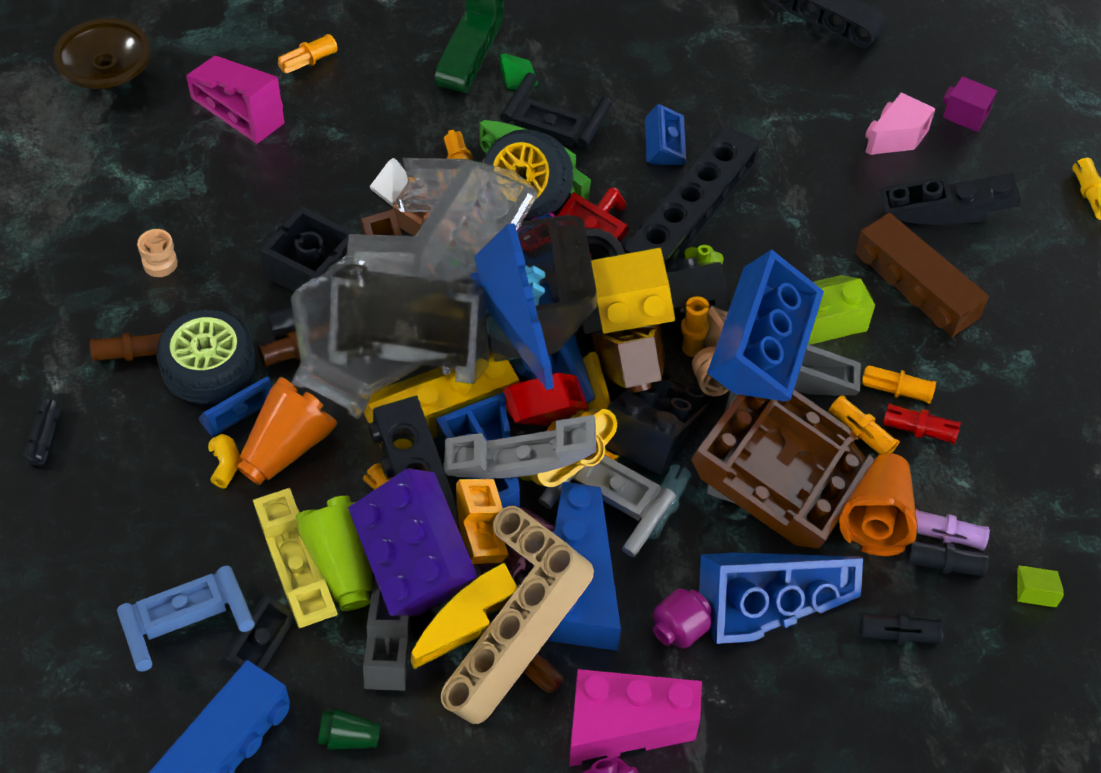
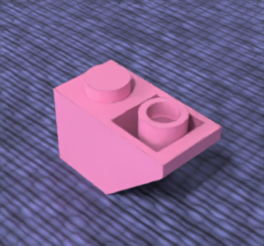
(900, 126)

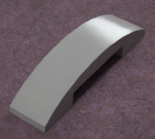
(521, 455)

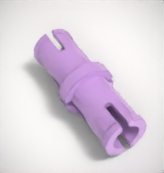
(950, 530)

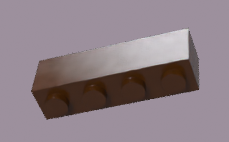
(921, 274)

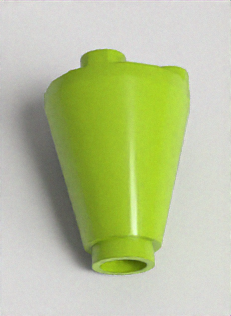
(338, 552)

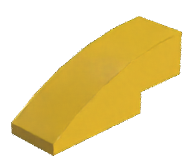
(465, 615)

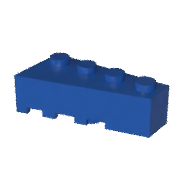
(582, 525)

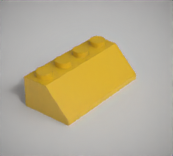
(442, 395)

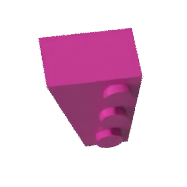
(631, 713)

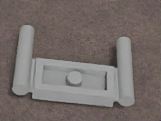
(624, 491)

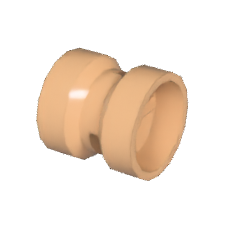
(157, 253)
(700, 366)

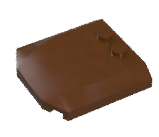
(784, 464)

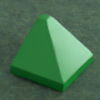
(514, 70)

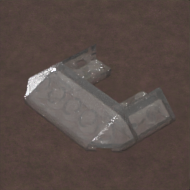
(467, 210)

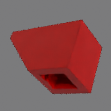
(534, 405)

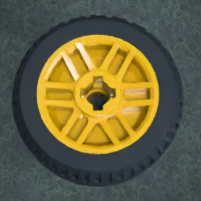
(540, 162)

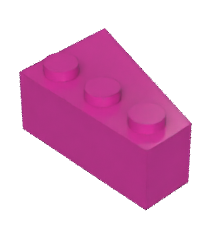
(238, 96)

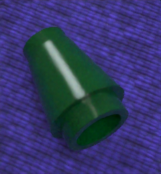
(347, 731)

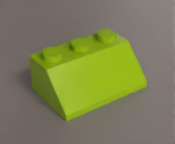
(843, 309)

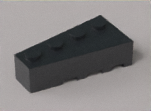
(685, 282)

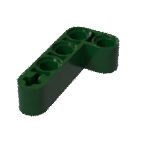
(469, 45)

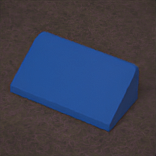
(665, 137)
(236, 407)

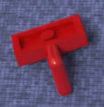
(598, 215)

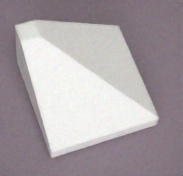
(390, 182)

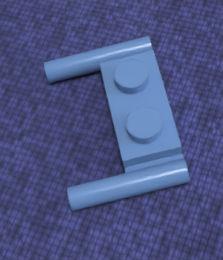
(180, 608)

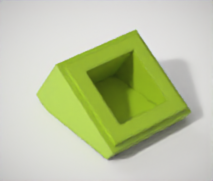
(1039, 586)

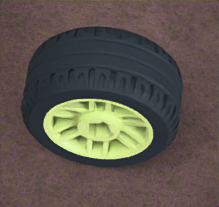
(206, 357)

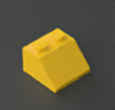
(632, 290)

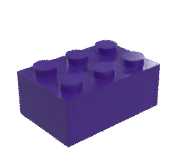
(412, 543)

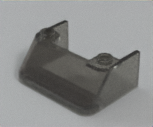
(563, 253)

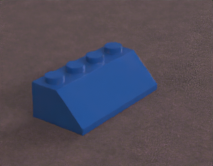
(766, 330)

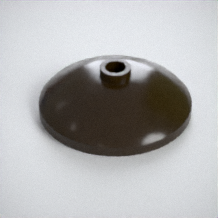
(102, 53)

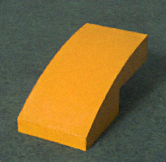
(476, 510)

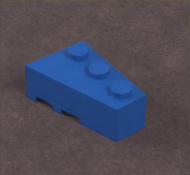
(491, 420)

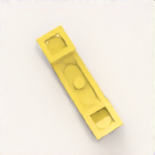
(298, 574)

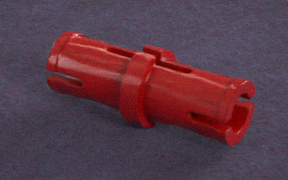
(921, 423)

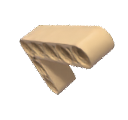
(523, 622)

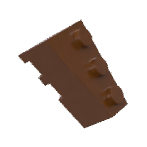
(631, 356)

